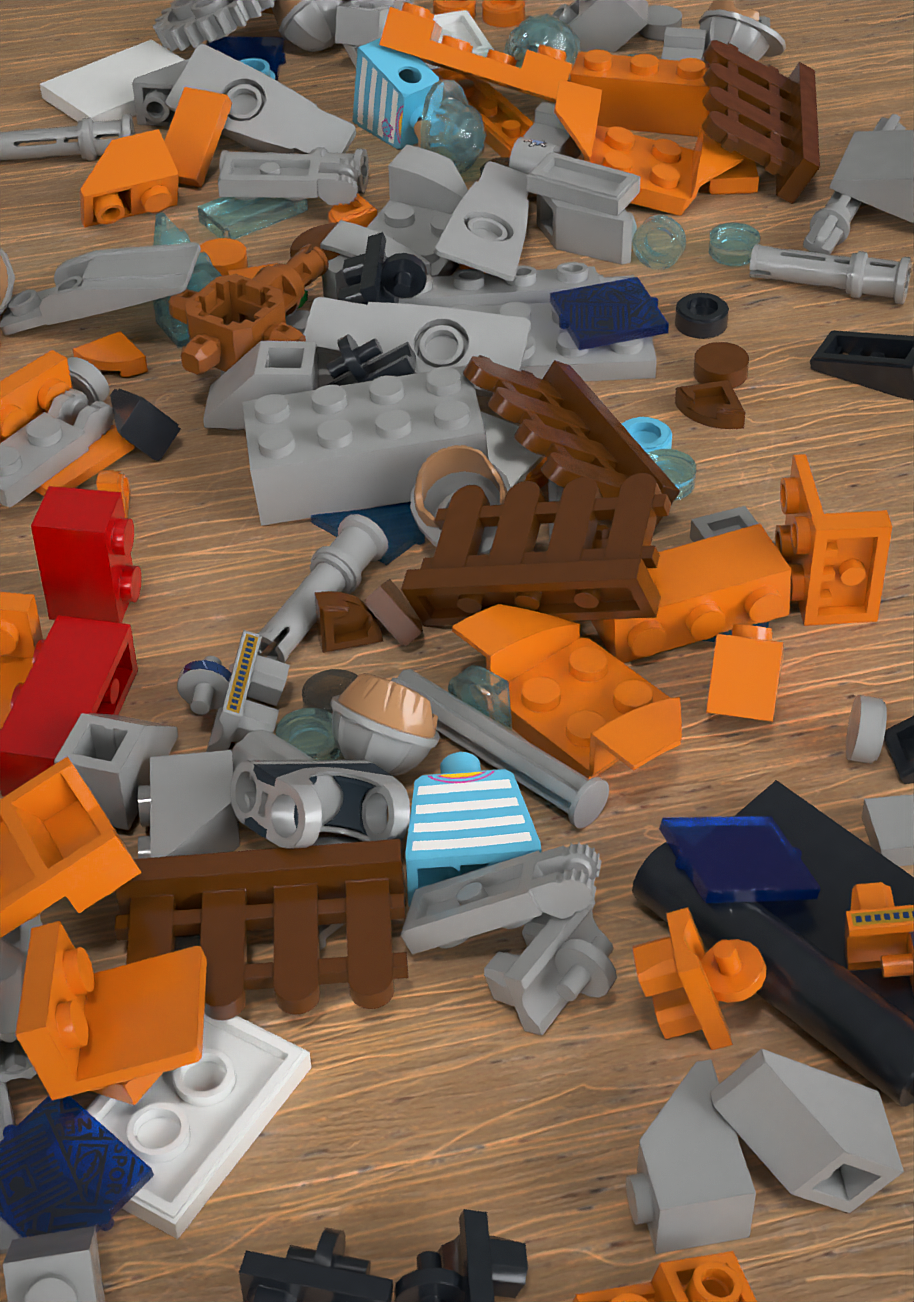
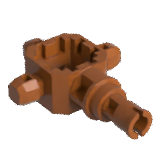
(241, 311)

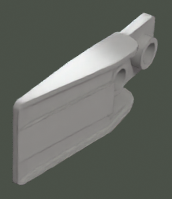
(262, 111)
(489, 223)
(104, 283)
(434, 332)

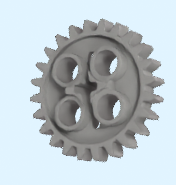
(202, 20)

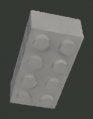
(355, 441)

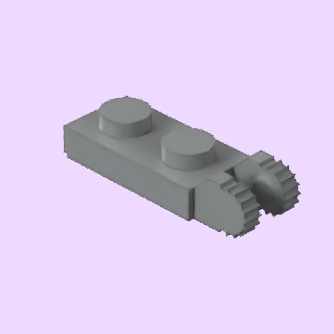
(289, 177)
(50, 444)
(502, 896)

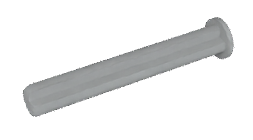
(506, 750)

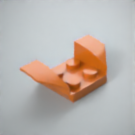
(666, 171)
(572, 692)

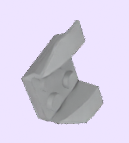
(422, 199)

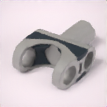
(296, 797)

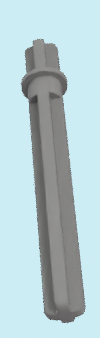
(832, 223)

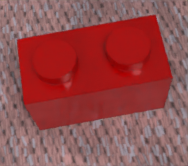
(85, 554)

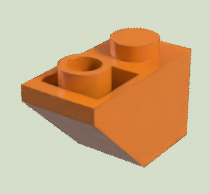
(130, 180)
(745, 673)

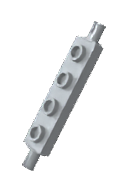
(528, 286)

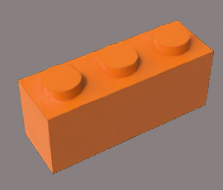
(645, 91)
(705, 592)

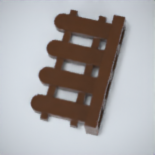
(763, 115)
(567, 426)
(559, 582)
(281, 891)

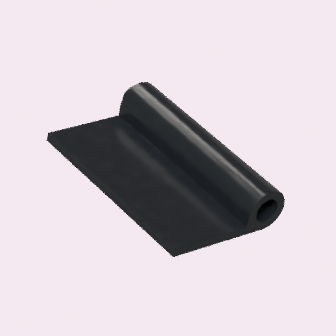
(803, 941)

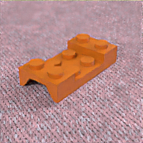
(418, 35)
(56, 847)

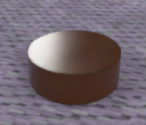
(721, 362)

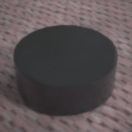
(701, 315)

